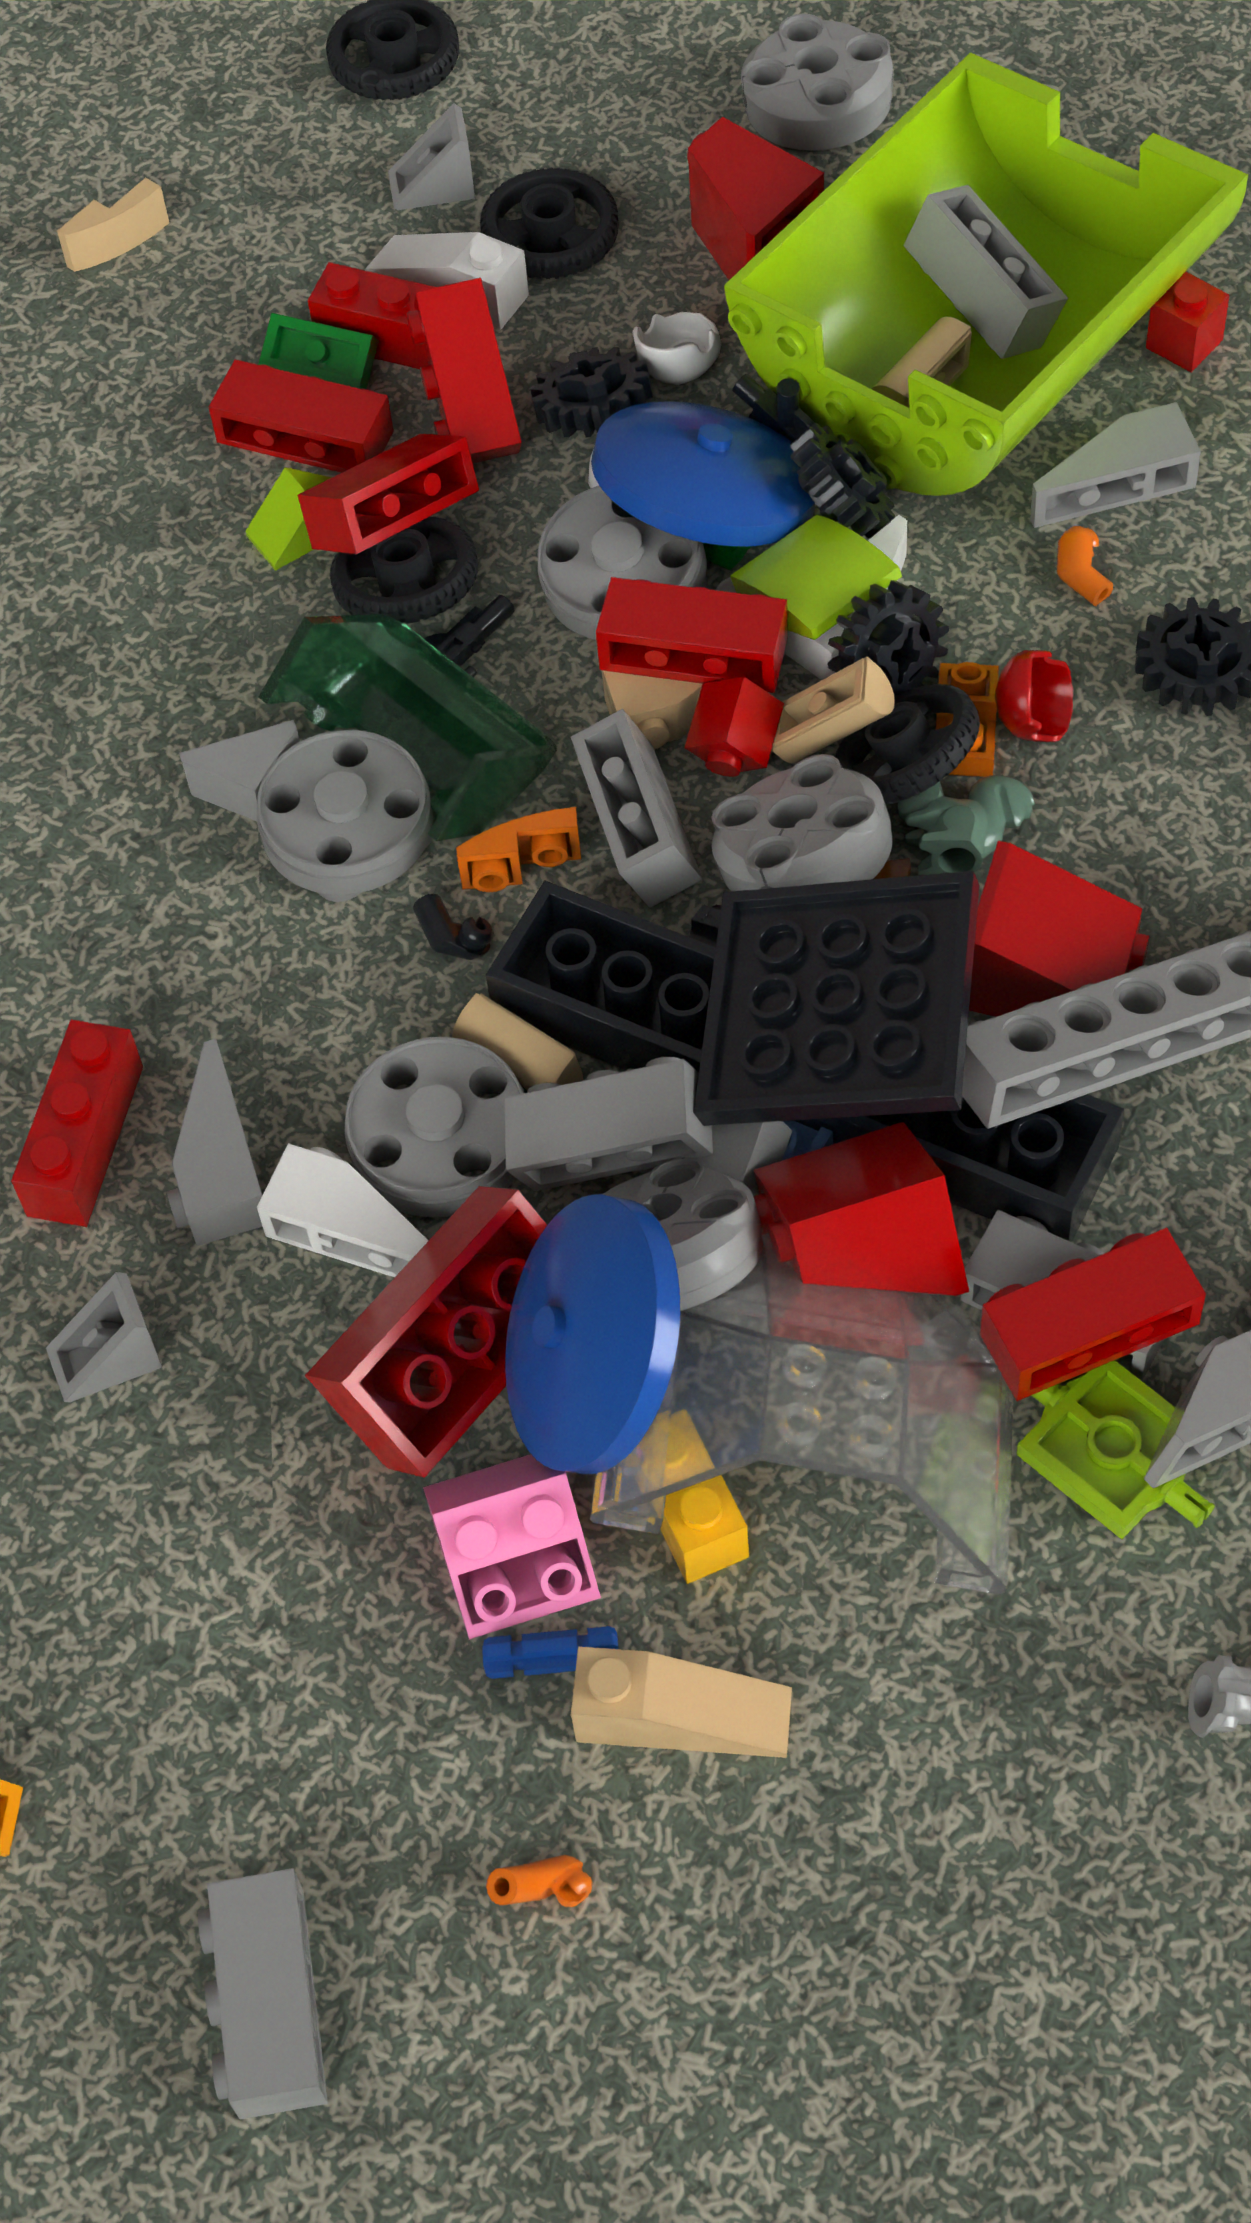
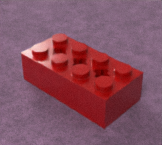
(435, 1337)

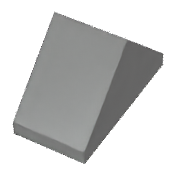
(435, 166)
(233, 769)
(103, 1343)

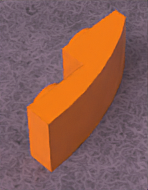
(980, 685)
(496, 855)

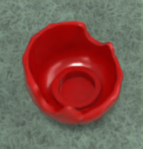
(1035, 689)

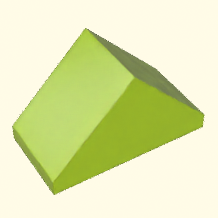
(279, 524)

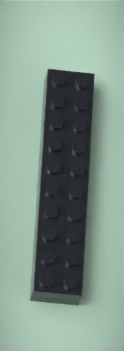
(643, 995)

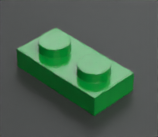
(319, 351)

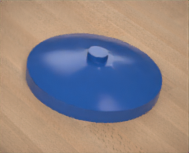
(701, 473)
(592, 1334)

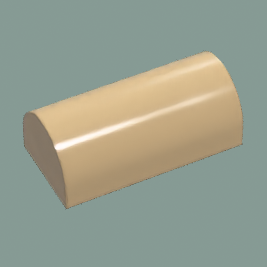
(939, 354)
(832, 710)
(525, 1049)

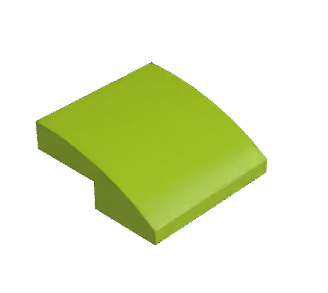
(817, 573)

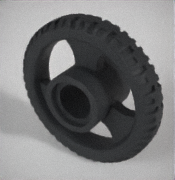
(393, 48)
(549, 220)
(407, 573)
(906, 748)

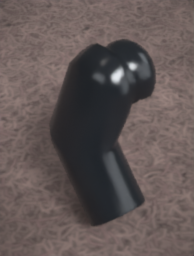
(447, 937)

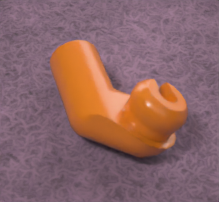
(1076, 568)
(539, 1880)

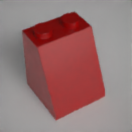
(744, 192)
(1047, 933)
(864, 1216)

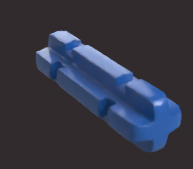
(542, 1651)

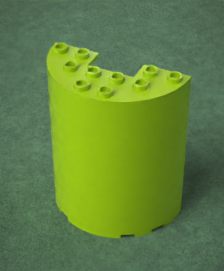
(846, 300)

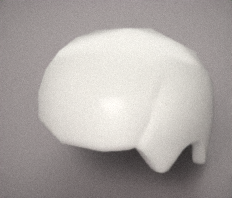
(678, 346)

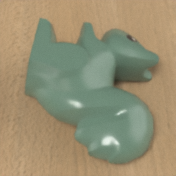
(964, 830)

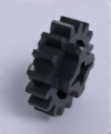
(589, 390)
(842, 480)
(896, 632)
(1196, 656)

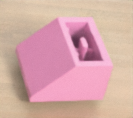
(511, 1544)

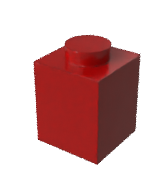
(1187, 322)
(734, 726)

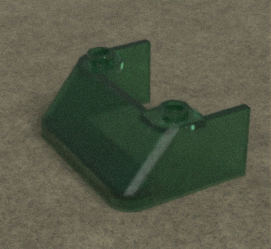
(399, 686)

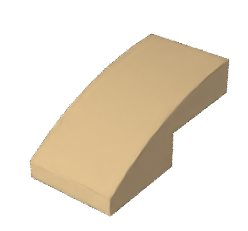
(104, 232)

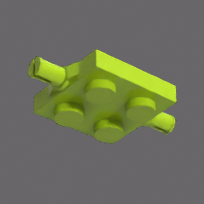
(1100, 1444)

